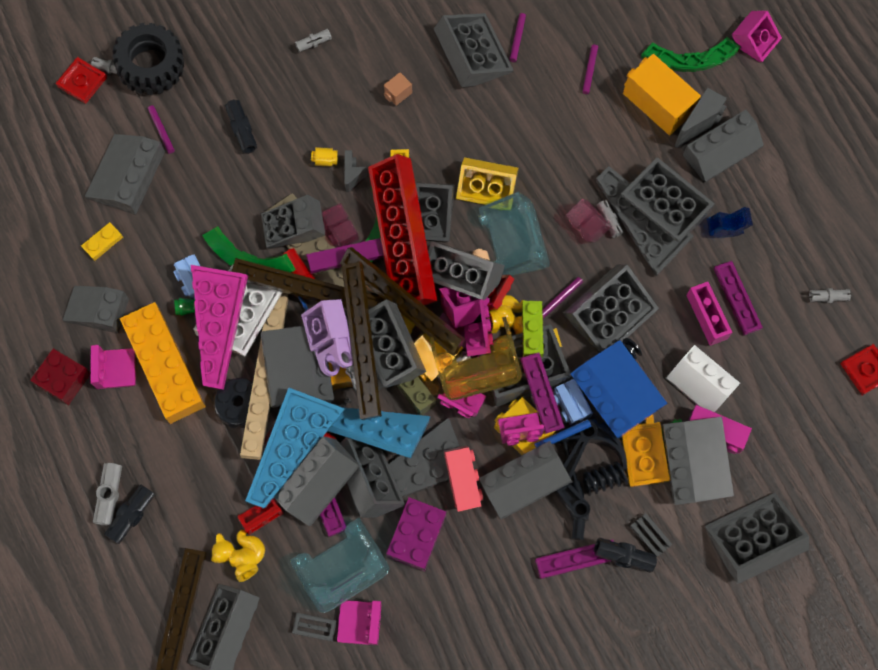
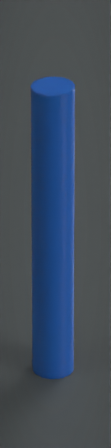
(565, 433)

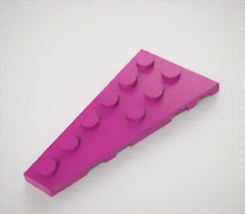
(217, 314)

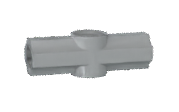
(109, 481)

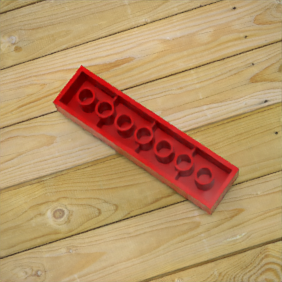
(402, 227)

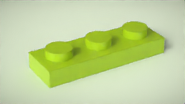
(532, 328)

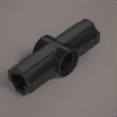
(241, 126)
(129, 514)
(625, 555)

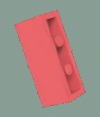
(463, 478)

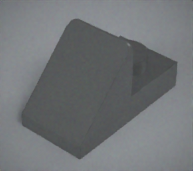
(353, 174)

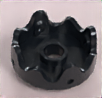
(223, 402)

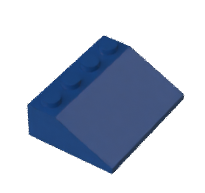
(618, 389)

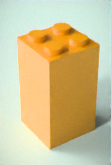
(660, 93)

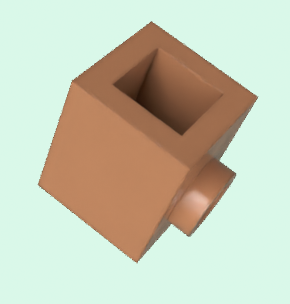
(397, 89)

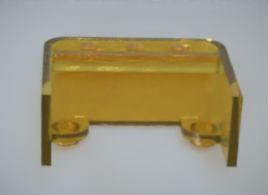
(480, 373)

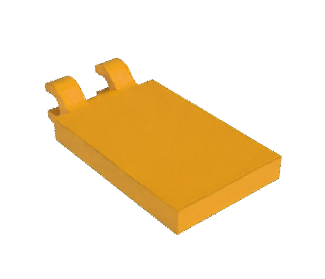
(646, 454)

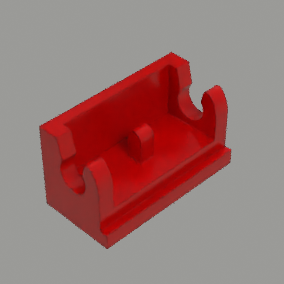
(258, 517)

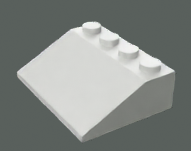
(255, 310)

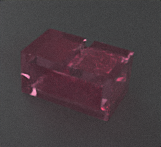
(588, 220)
(340, 228)

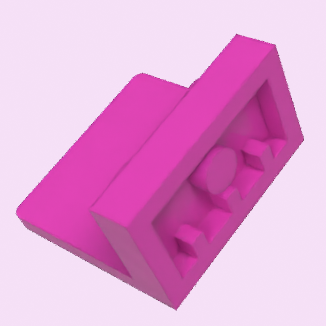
(477, 336)
(112, 368)
(467, 406)
(520, 428)
(359, 622)

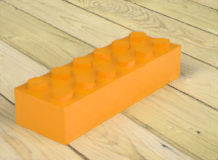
(162, 363)

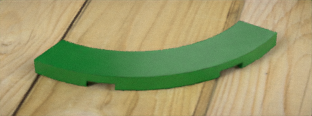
(694, 61)
(225, 250)

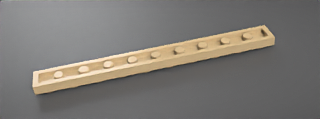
(259, 401)

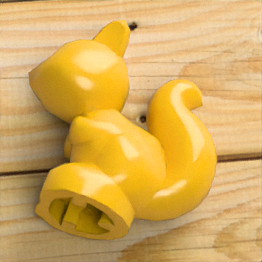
(506, 310)
(243, 559)

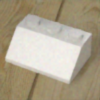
(702, 380)

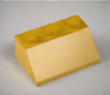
(485, 181)

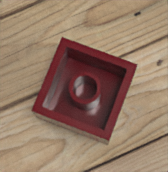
(60, 376)

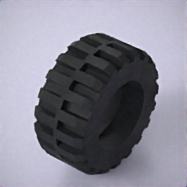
(142, 39)

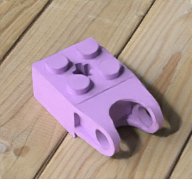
(328, 334)

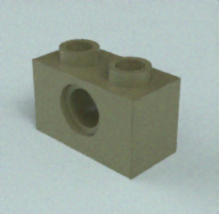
(418, 395)

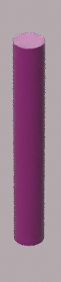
(517, 38)
(590, 69)
(161, 130)
(559, 298)

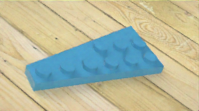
(391, 432)
(294, 435)

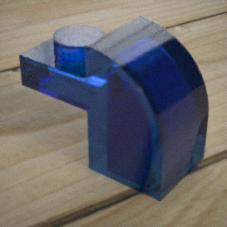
(729, 225)

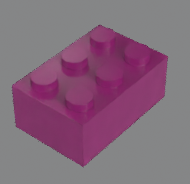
(416, 534)

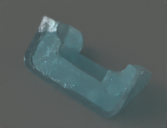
(515, 234)
(342, 568)

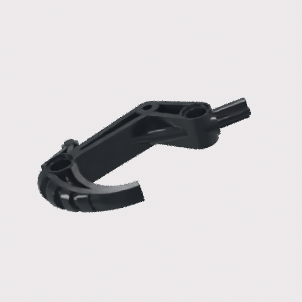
(573, 495)

